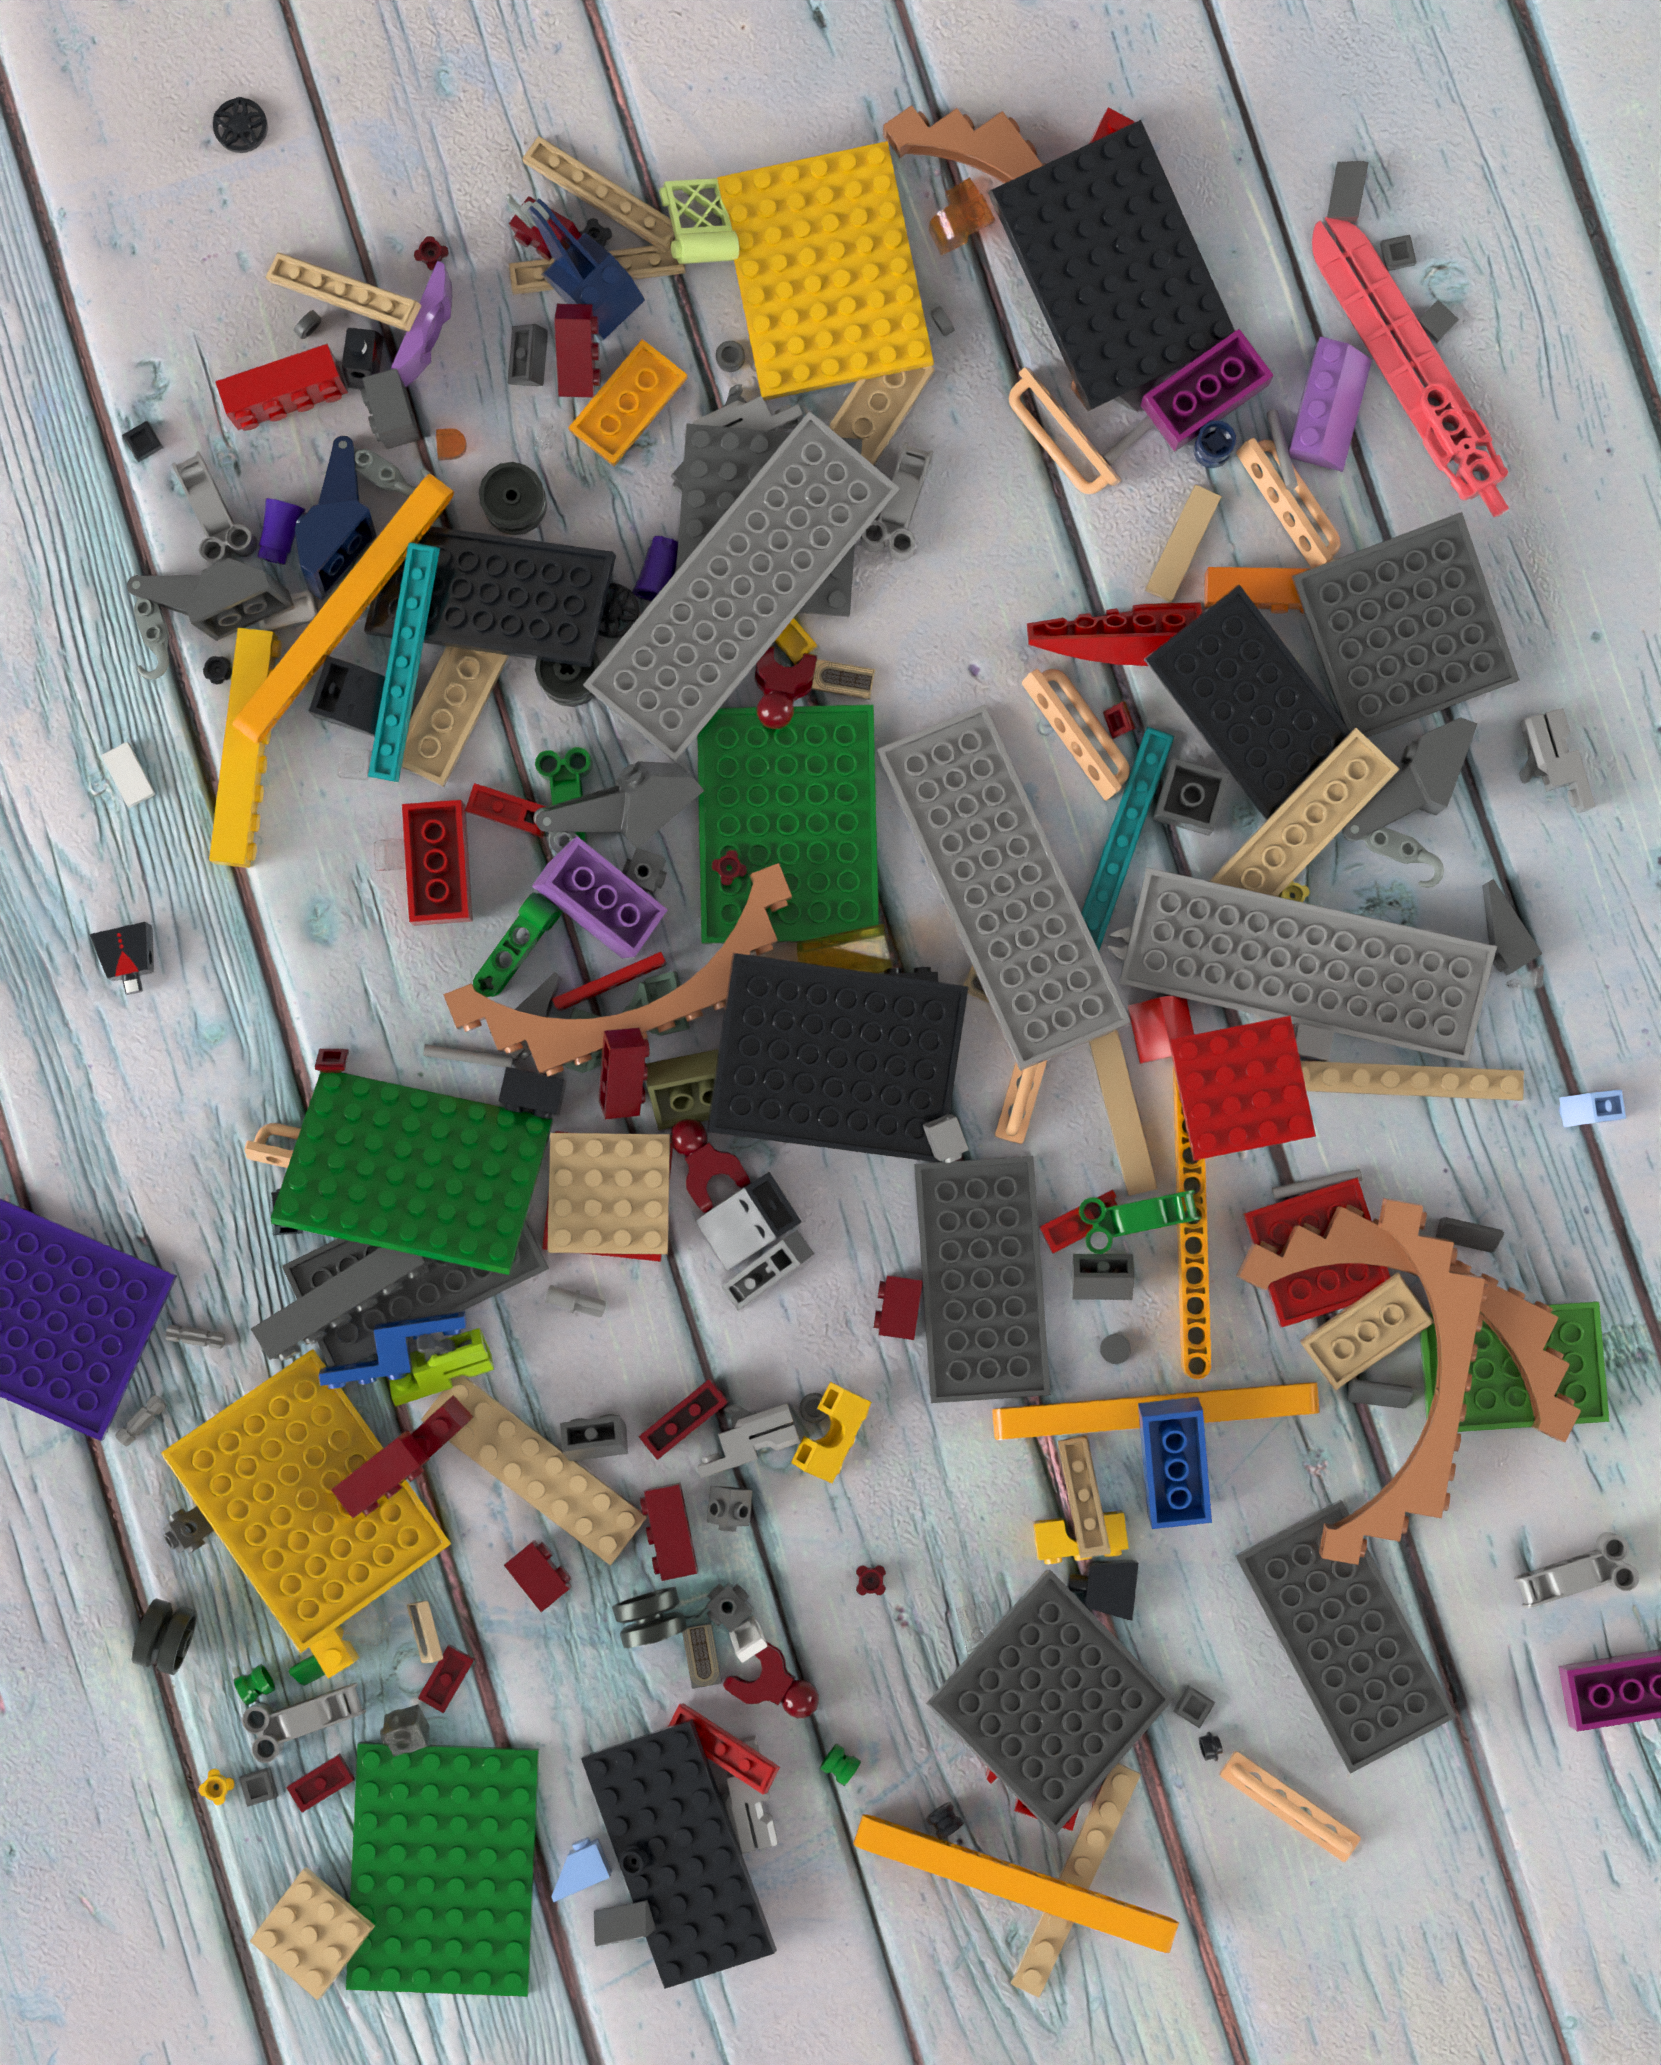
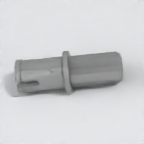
(575, 1301)

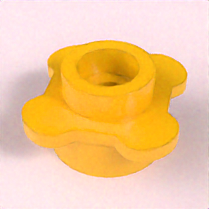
(207, 1788)

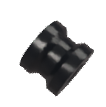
(944, 1820)

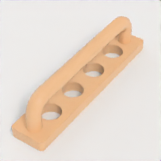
(1251, 455)
(1107, 476)
(1072, 735)
(1023, 1098)
(269, 1154)
(1313, 1826)

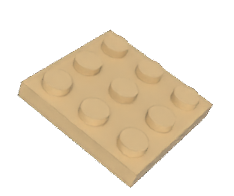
(312, 1933)

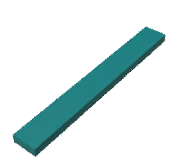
(403, 662)
(1125, 832)

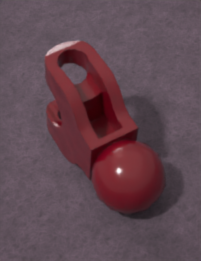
(782, 687)
(690, 1139)
(775, 1685)

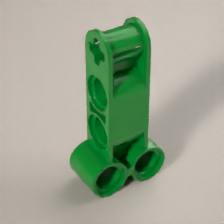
(565, 780)
(535, 915)
(1138, 1216)

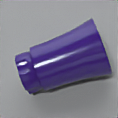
(278, 530)
(657, 568)

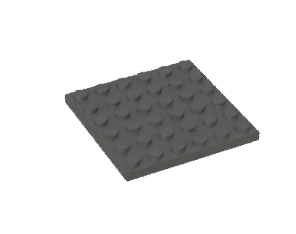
(715, 473)
(1406, 627)
(1050, 1701)

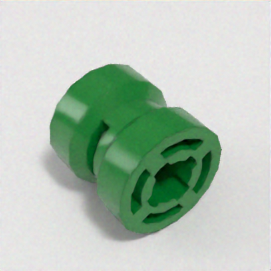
(254, 1684)
(840, 1764)

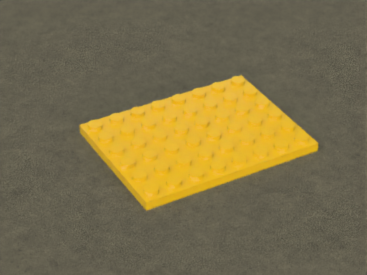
(826, 271)
(266, 1487)

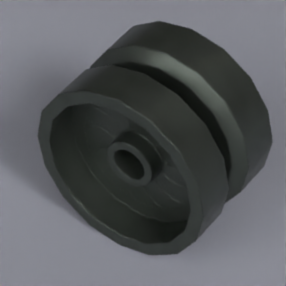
(506, 482)
(562, 687)
(650, 1619)
(164, 1636)

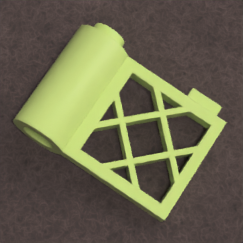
(705, 242)

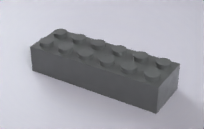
(335, 1300)

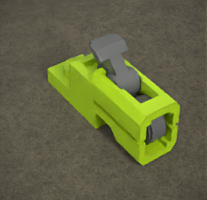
(441, 1361)

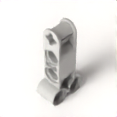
(212, 512)
(897, 514)
(1578, 1574)
(301, 1719)

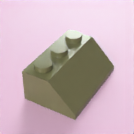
(682, 1087)

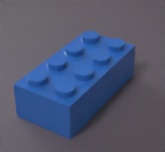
(1175, 1462)

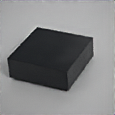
(142, 441)

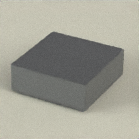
(1398, 252)
(1437, 320)
(1194, 1706)
(258, 1786)

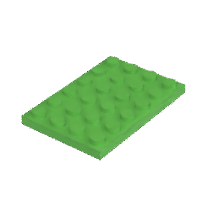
(1497, 1389)

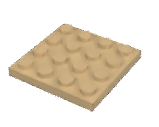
(609, 1193)

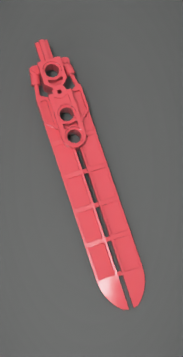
(1428, 419)

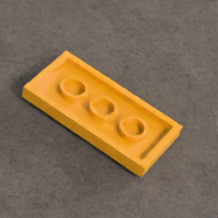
(628, 402)

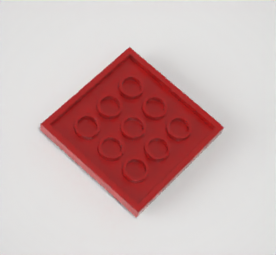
(1242, 1088)
(1322, 1287)

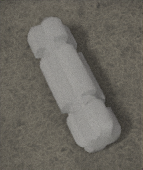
(195, 1336)
(141, 1420)

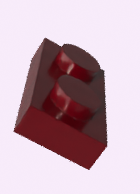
(446, 1678)
(320, 1783)

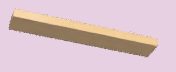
(600, 193)
(638, 262)
(343, 291)
(1122, 1114)

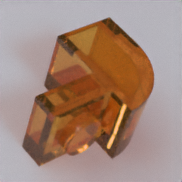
(956, 222)

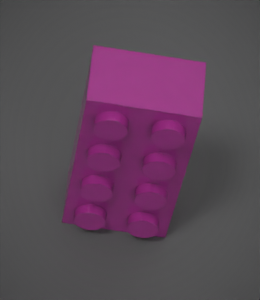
(1206, 389)
(1612, 1690)

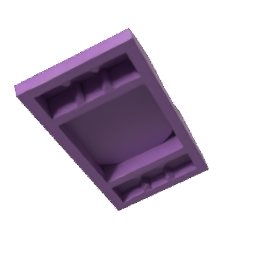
(417, 344)

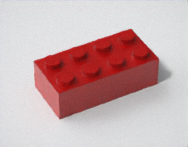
(282, 387)
(437, 862)

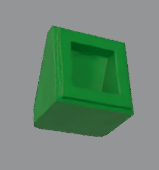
(306, 1671)

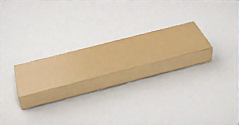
(1183, 543)
(1083, 1497)

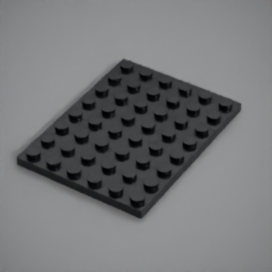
(1112, 264)
(835, 1057)

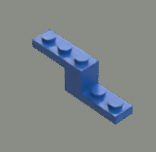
(392, 1350)

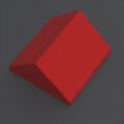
(1156, 1023)

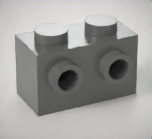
(1102, 1277)
(594, 1437)

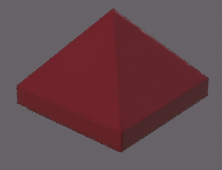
(1119, 720)
(331, 1060)

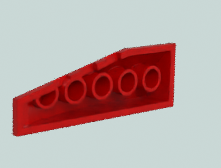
(1114, 637)

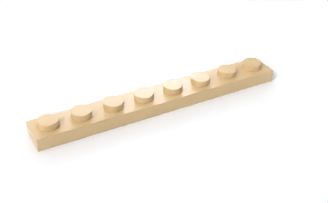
(1413, 1080)
(1078, 1870)

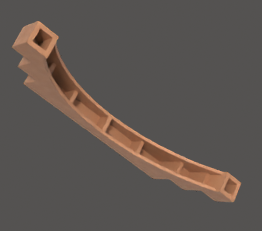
(991, 148)
(569, 1040)
(1516, 1322)
(1424, 1477)

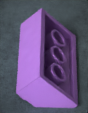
(1329, 404)
(600, 898)

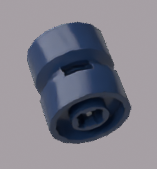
(1214, 444)

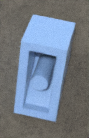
(1592, 1108)
(583, 1868)

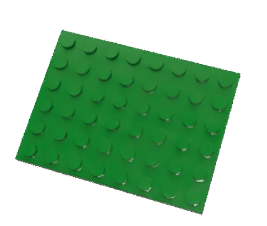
(793, 801)
(413, 1171)
(444, 1869)

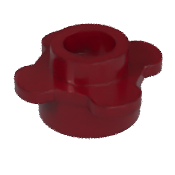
(430, 244)
(727, 876)
(864, 1574)

